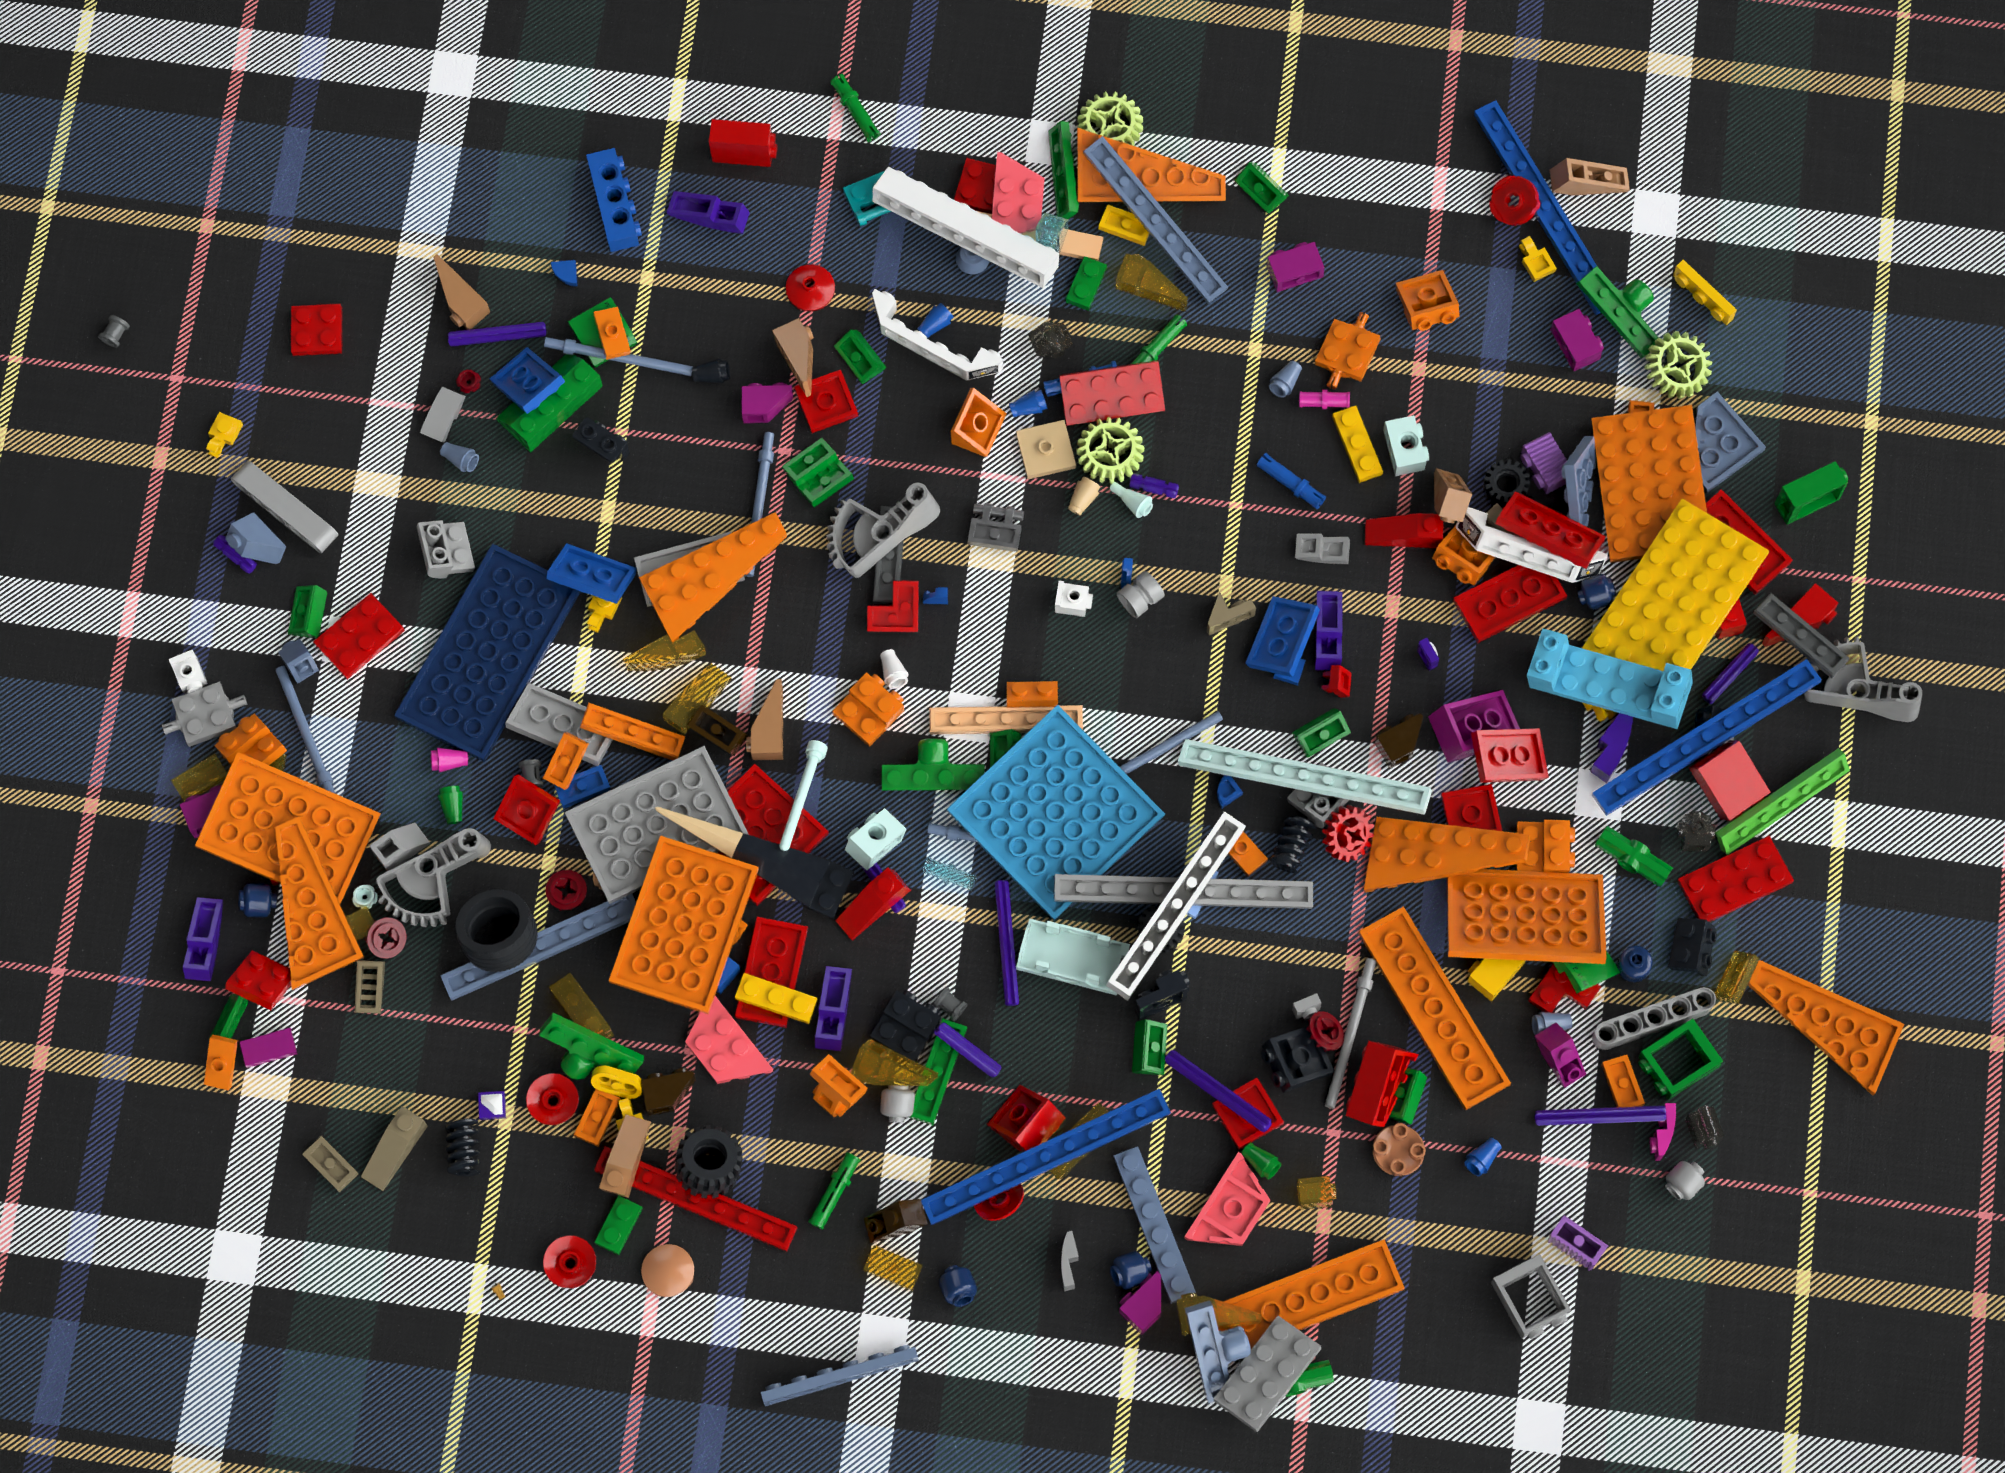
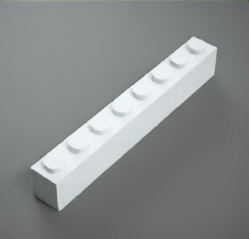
(966, 227)
(1175, 906)

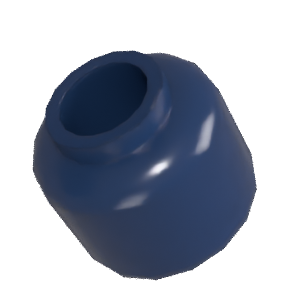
(1597, 591)
(256, 900)
(1627, 963)
(1130, 1270)
(958, 1286)

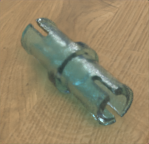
(949, 874)

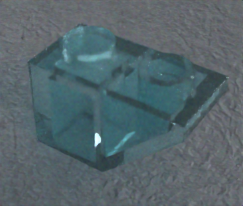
(1052, 231)

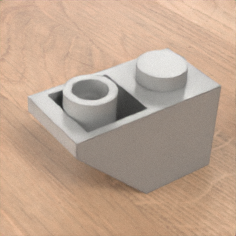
(399, 845)

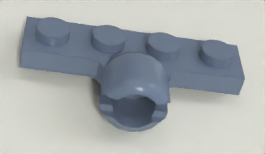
(1213, 1347)

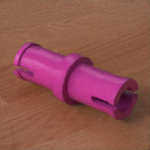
(1325, 399)

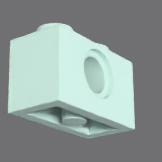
(1405, 460)
(868, 850)

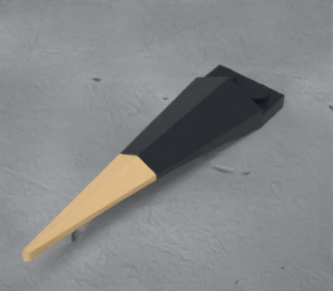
(803, 876)

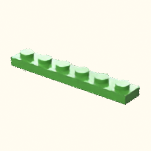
(1782, 801)

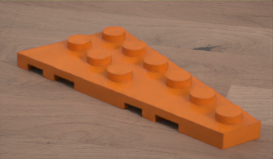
(1162, 176)
(703, 577)
(1430, 851)
(314, 920)
(1843, 1029)

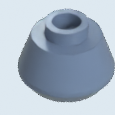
(970, 262)

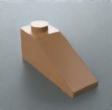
(1588, 178)
(464, 302)
(796, 348)
(1450, 496)
(767, 730)
(625, 1156)

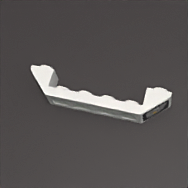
(984, 363)
(1522, 551)

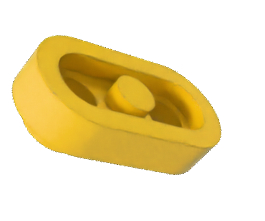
(616, 1082)

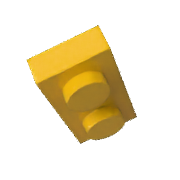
(1124, 225)

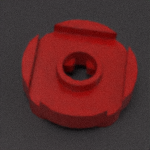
(1527, 203)

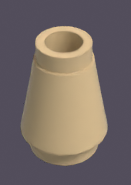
(1083, 495)

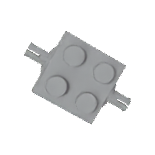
(204, 714)

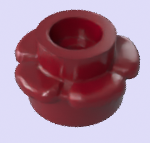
(467, 375)

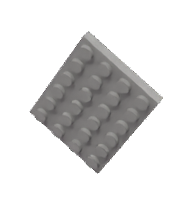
(623, 826)

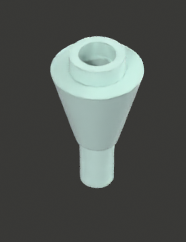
(1136, 502)

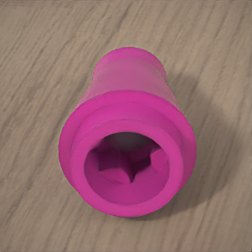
(447, 759)

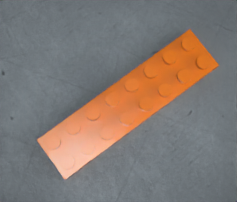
(1434, 1008)
(1323, 1290)

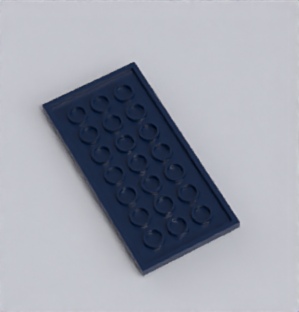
(487, 653)

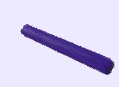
(1006, 943)
(1218, 1091)
(1600, 1115)

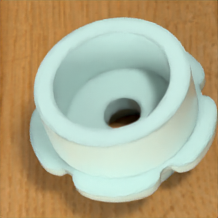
(362, 890)

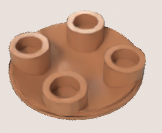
(1398, 1150)
(667, 1270)

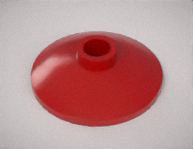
(812, 297)
(546, 1088)
(1001, 1204)
(563, 1250)

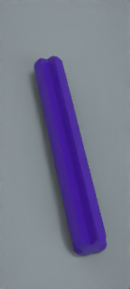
(496, 334)

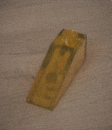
(1146, 281)
(579, 1006)
(883, 1066)
(1226, 1314)

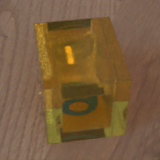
(1315, 1192)

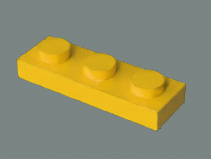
(1704, 293)
(1357, 444)
(776, 998)

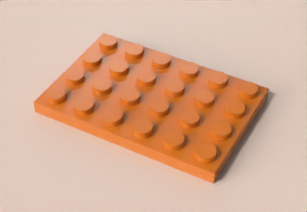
(1644, 471)
(263, 797)
(1526, 916)
(684, 924)

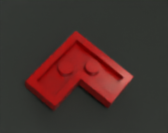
(900, 616)
(1554, 987)

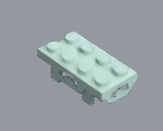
(1070, 955)

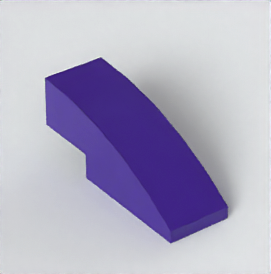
(709, 211)
(1328, 630)
(1613, 746)
(203, 939)
(833, 1008)

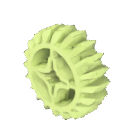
(1095, 113)
(1675, 355)
(1128, 441)

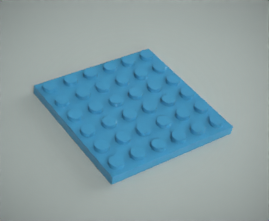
(1055, 809)

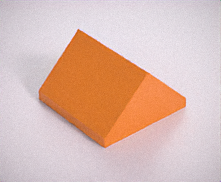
(977, 424)

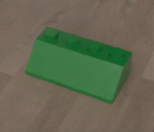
(537, 425)

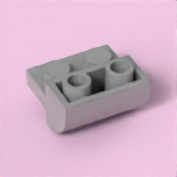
(445, 548)
(1316, 806)

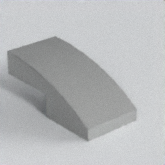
(442, 413)
(1322, 549)
(1069, 1255)

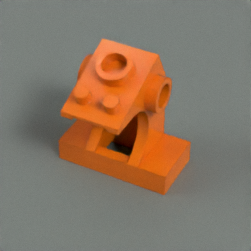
(835, 1092)

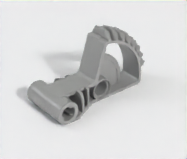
(901, 521)
(1880, 698)
(432, 885)

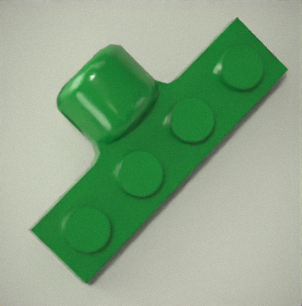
(1622, 308)
(931, 771)
(587, 1048)

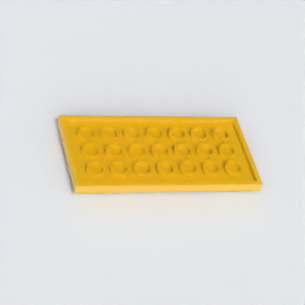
(1678, 592)

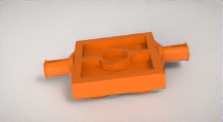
(1347, 350)

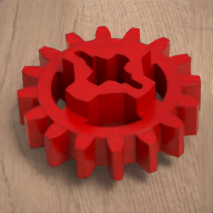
(1348, 833)

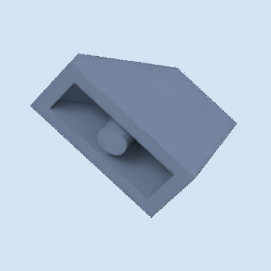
(255, 540)
(298, 660)

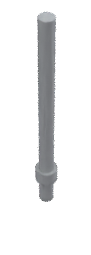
(1364, 986)

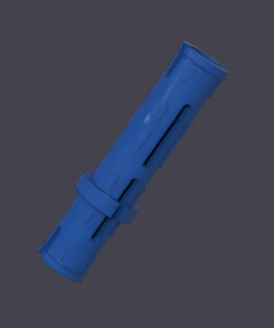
(1300, 487)

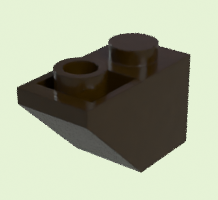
(1399, 742)
(666, 1092)
(895, 1220)

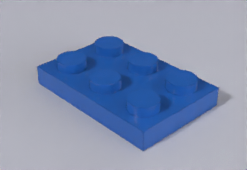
(527, 380)
(591, 573)
(1282, 636)

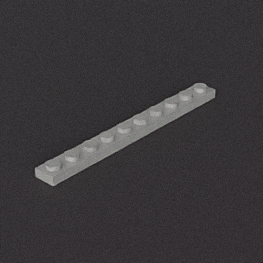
(1155, 889)

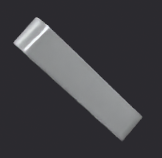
(284, 506)
(1662, 1010)

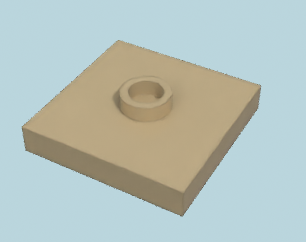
(1046, 449)

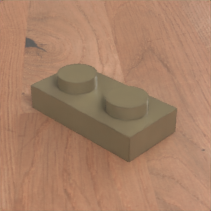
(330, 1164)

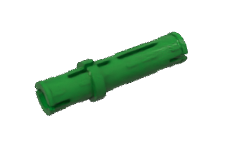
(850, 99)
(1160, 342)
(850, 1163)

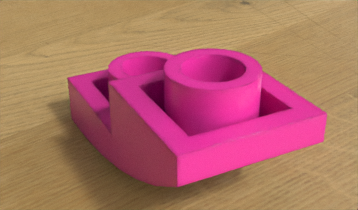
(1661, 1139)

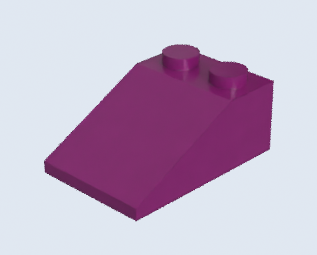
(1457, 721)

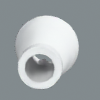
(893, 670)

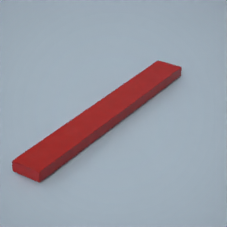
(719, 1209)

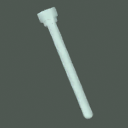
(815, 753)

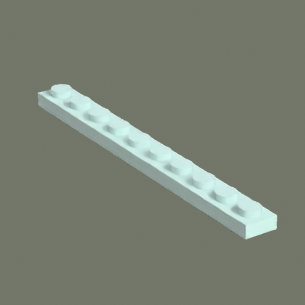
(1305, 776)

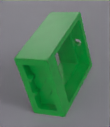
(1811, 492)
(1700, 1044)

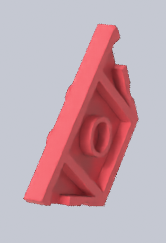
(1017, 195)
(724, 1046)
(1231, 1208)

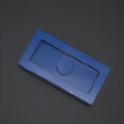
(584, 786)

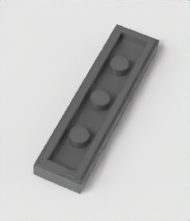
(887, 570)
(1801, 635)

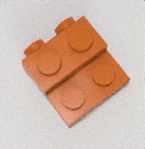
(1428, 300)
(1461, 558)
(869, 708)
(252, 740)
(1548, 846)

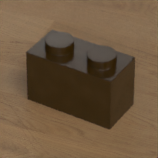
(718, 730)

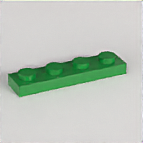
(1063, 170)
(941, 1060)

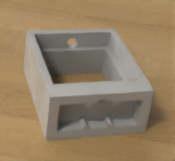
(1519, 1272)

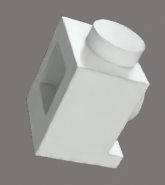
(1066, 605)
(185, 663)

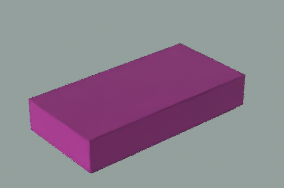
(268, 1047)

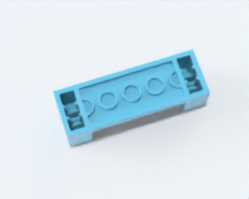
(1609, 681)

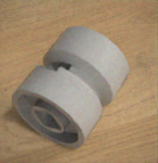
(1140, 594)

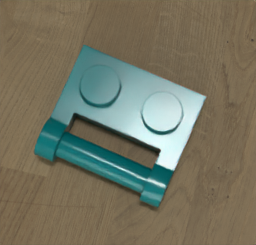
(860, 196)

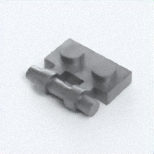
(993, 533)

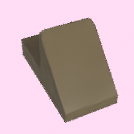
(1223, 617)

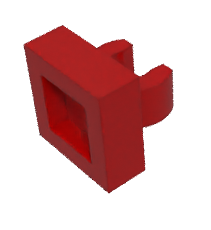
(1339, 681)

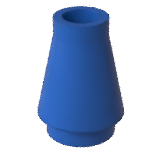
(935, 320)
(1029, 404)
(1481, 1158)

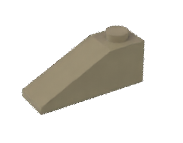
(394, 1148)

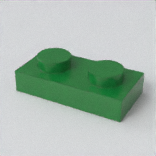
(1086, 283)
(618, 1225)

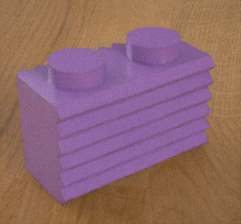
(1545, 461)
(1577, 1243)

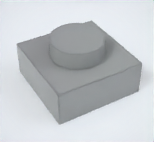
(1306, 1007)

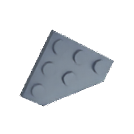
(1723, 441)
(1577, 474)

